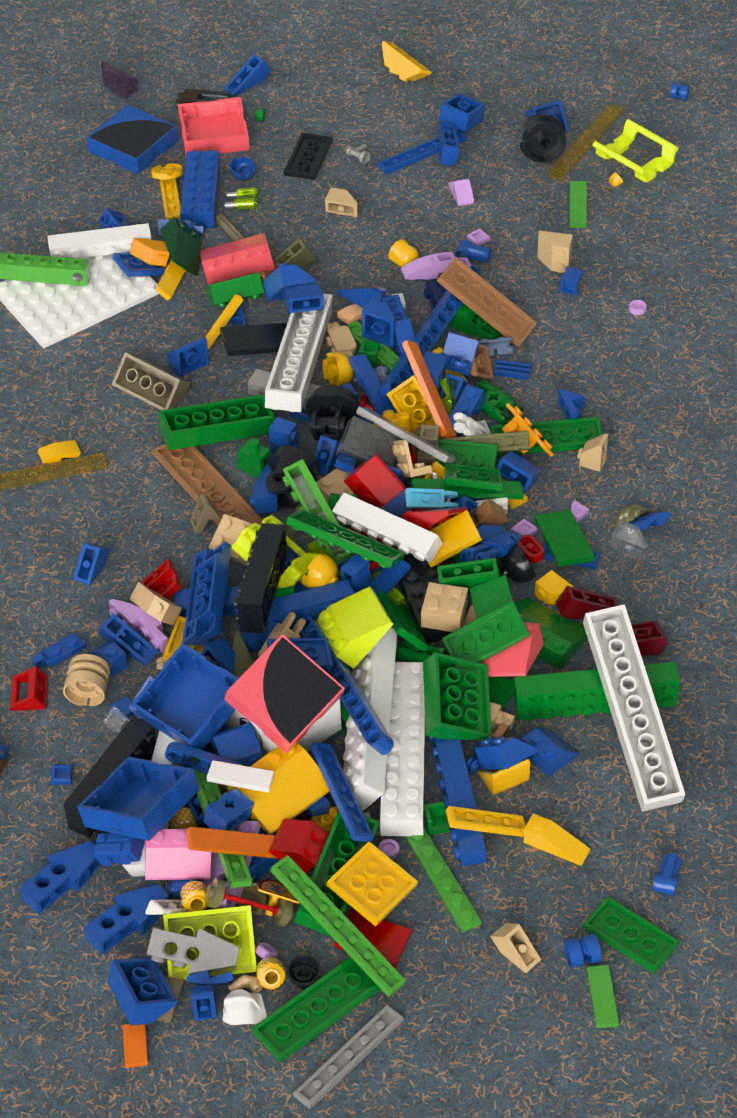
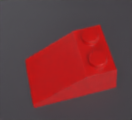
(431, 518)

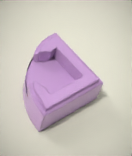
(579, 510)

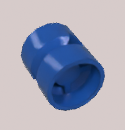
(582, 950)

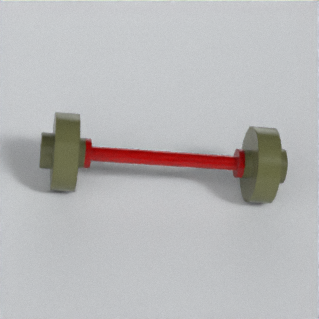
(216, 894)

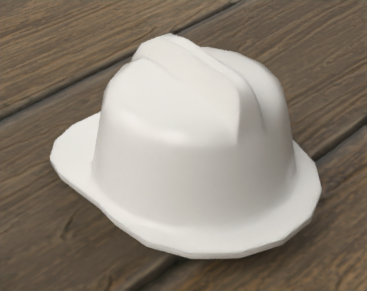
(243, 1008)

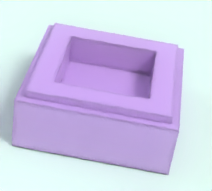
(478, 237)
(525, 528)

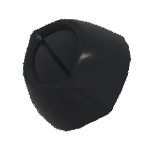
(303, 971)

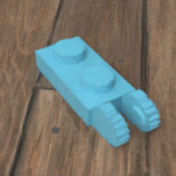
(429, 498)

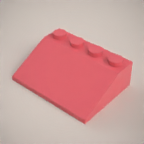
(237, 259)
(519, 657)

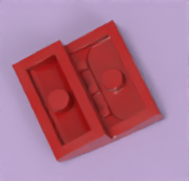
(164, 580)

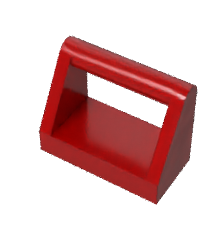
(36, 690)

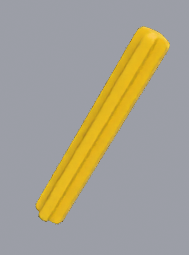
(223, 319)

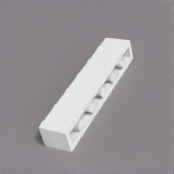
(96, 242)
(387, 527)

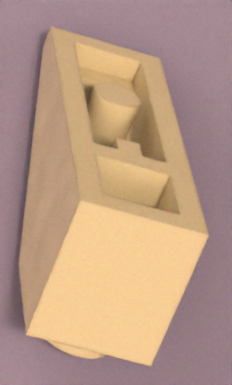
(155, 604)

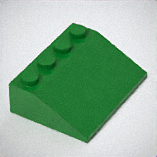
(560, 634)
(456, 698)

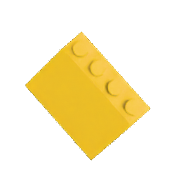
(294, 787)

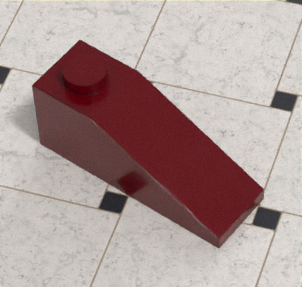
(576, 602)

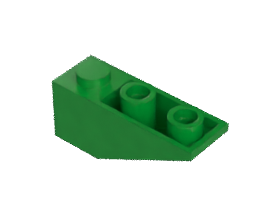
(470, 323)

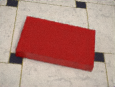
(385, 937)

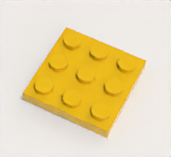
(372, 883)

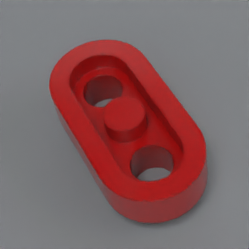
(531, 548)

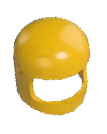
(402, 253)

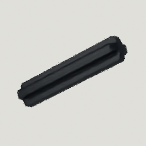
(210, 95)

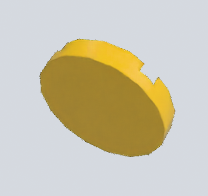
(170, 171)

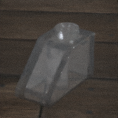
(629, 540)

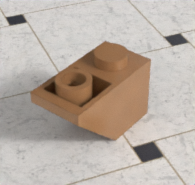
(489, 514)

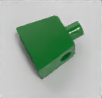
(252, 458)

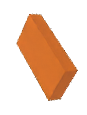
(135, 1045)

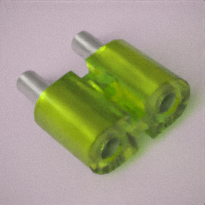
(245, 198)

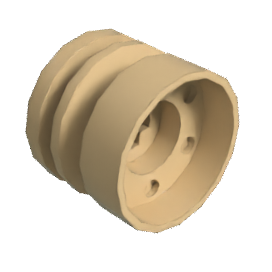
(86, 679)

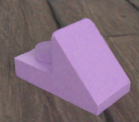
(462, 191)

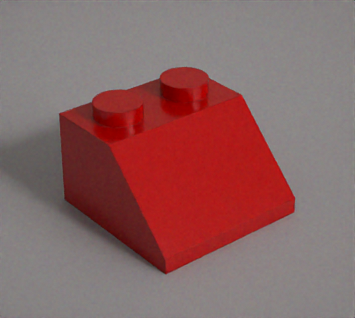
(300, 841)

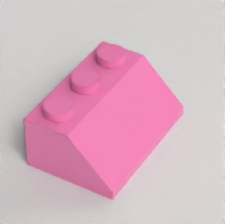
(170, 858)

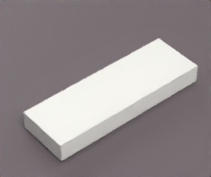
(240, 776)

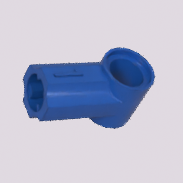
(473, 252)
(667, 878)

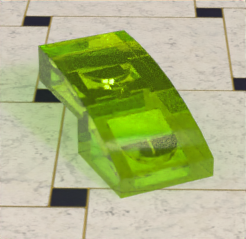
(449, 401)

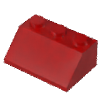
(374, 482)

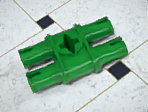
(496, 401)

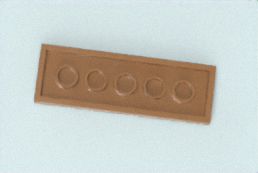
(486, 301)

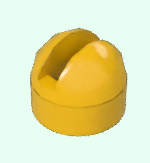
(615, 179)

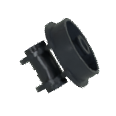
(534, 141)
(330, 410)
(282, 458)

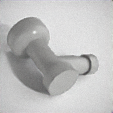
(359, 152)

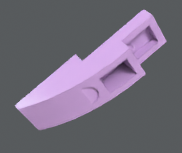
(429, 266)
(140, 622)

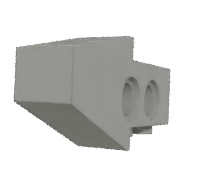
(213, 951)

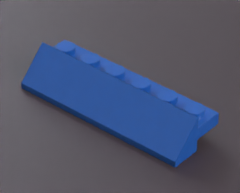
(207, 595)

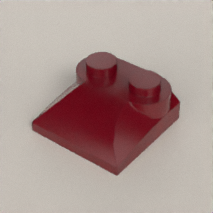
(649, 638)

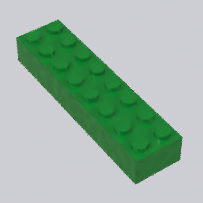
(583, 692)

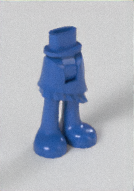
(491, 547)

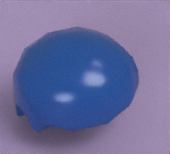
(242, 168)

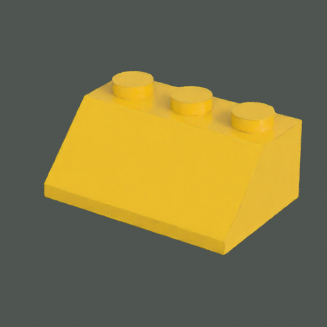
(409, 398)

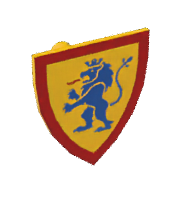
(275, 891)

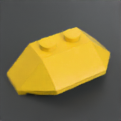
(402, 63)

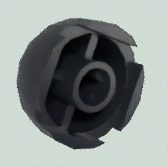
(517, 566)

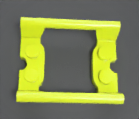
(623, 143)
(297, 567)

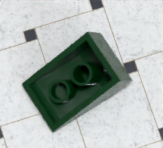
(182, 244)

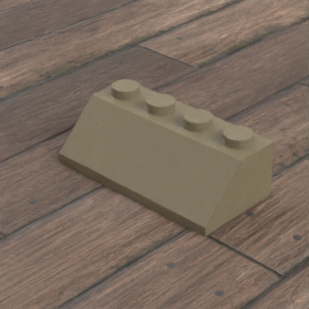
(150, 382)

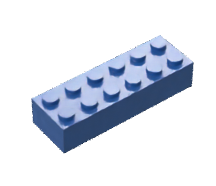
(201, 187)
(303, 603)

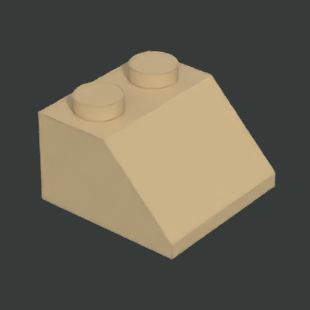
(555, 250)

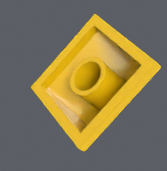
(506, 778)

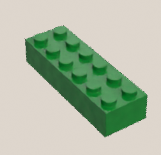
(215, 422)
(335, 854)

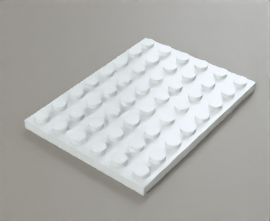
(60, 310)

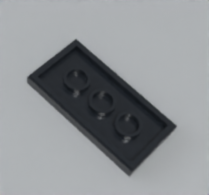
(308, 156)
(252, 338)

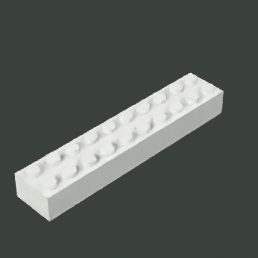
(297, 358)
(633, 708)
(362, 764)
(404, 780)

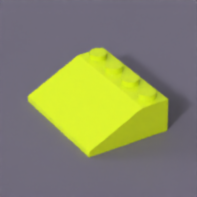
(355, 625)
(229, 924)

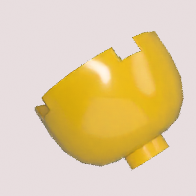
(337, 368)
(322, 571)

